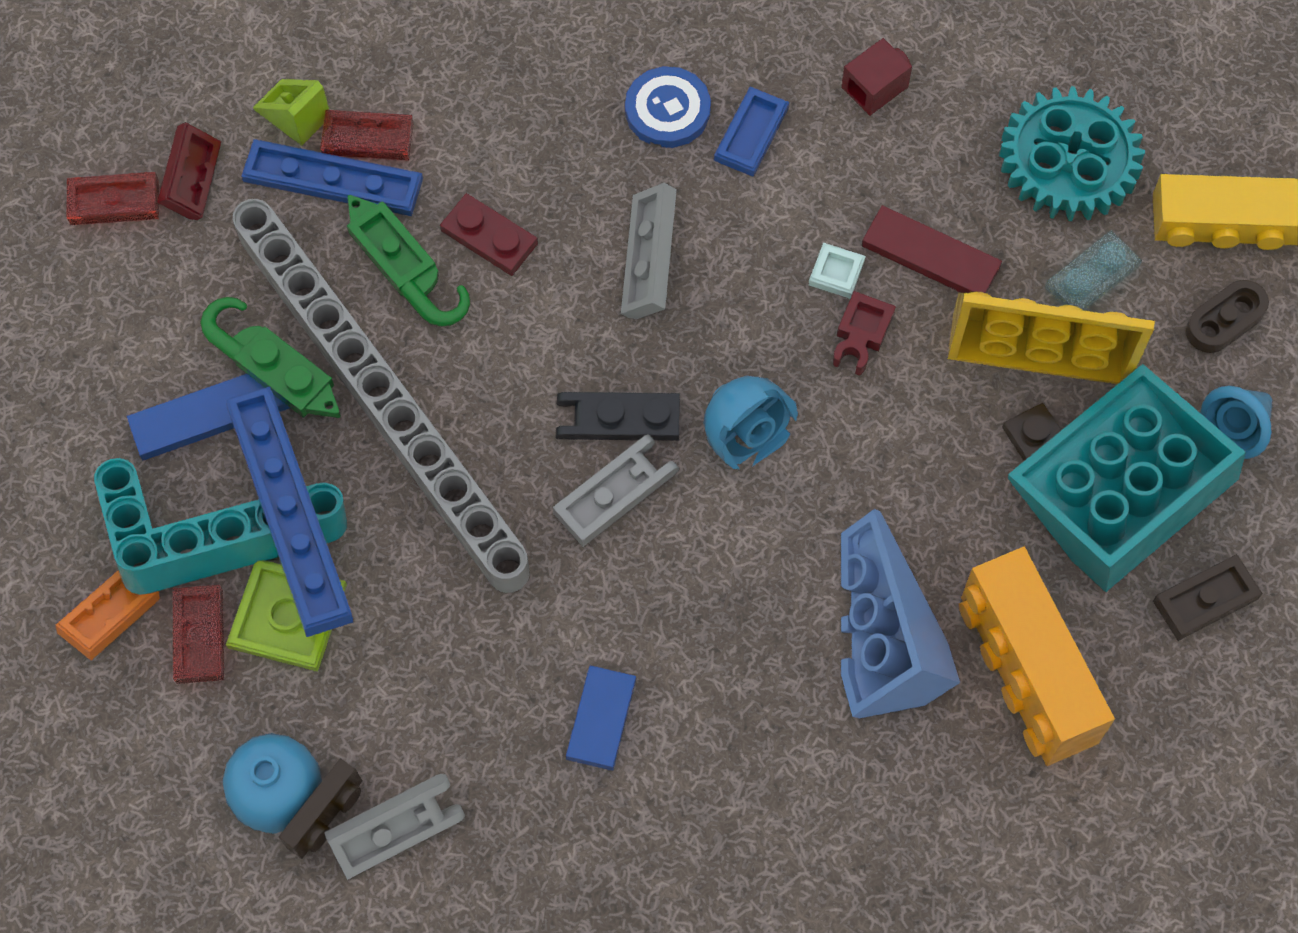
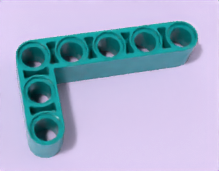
(204, 534)

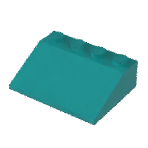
(1127, 476)

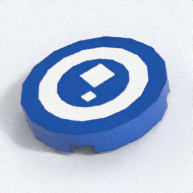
(667, 106)

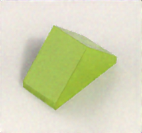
(295, 107)

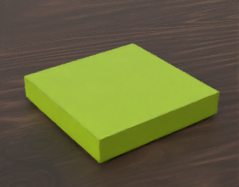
(270, 623)

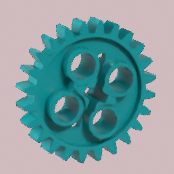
(1081, 122)

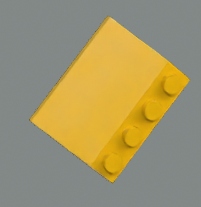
(1047, 338)

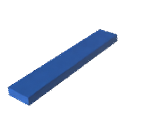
(289, 512)

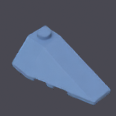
(896, 640)

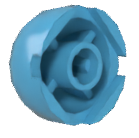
(753, 411)
(269, 781)

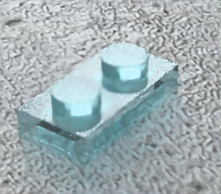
(1093, 272)

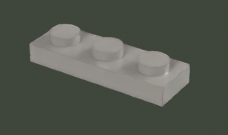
(648, 251)

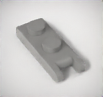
(612, 492)
(392, 826)

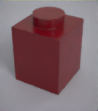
(877, 76)

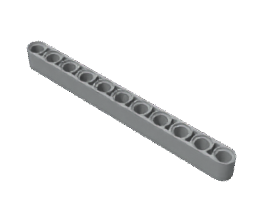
(388, 409)

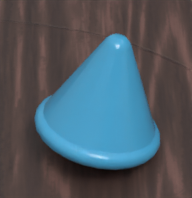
(1242, 410)

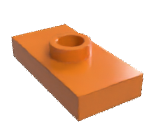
(104, 616)

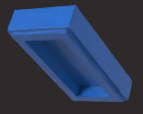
(751, 131)
(601, 718)

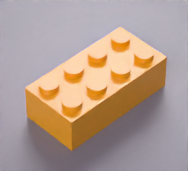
(1034, 657)

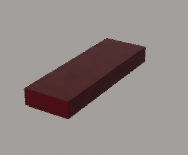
(930, 252)

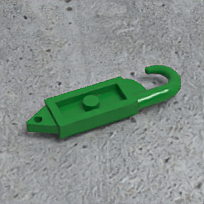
(401, 259)
(272, 363)

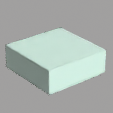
(837, 270)

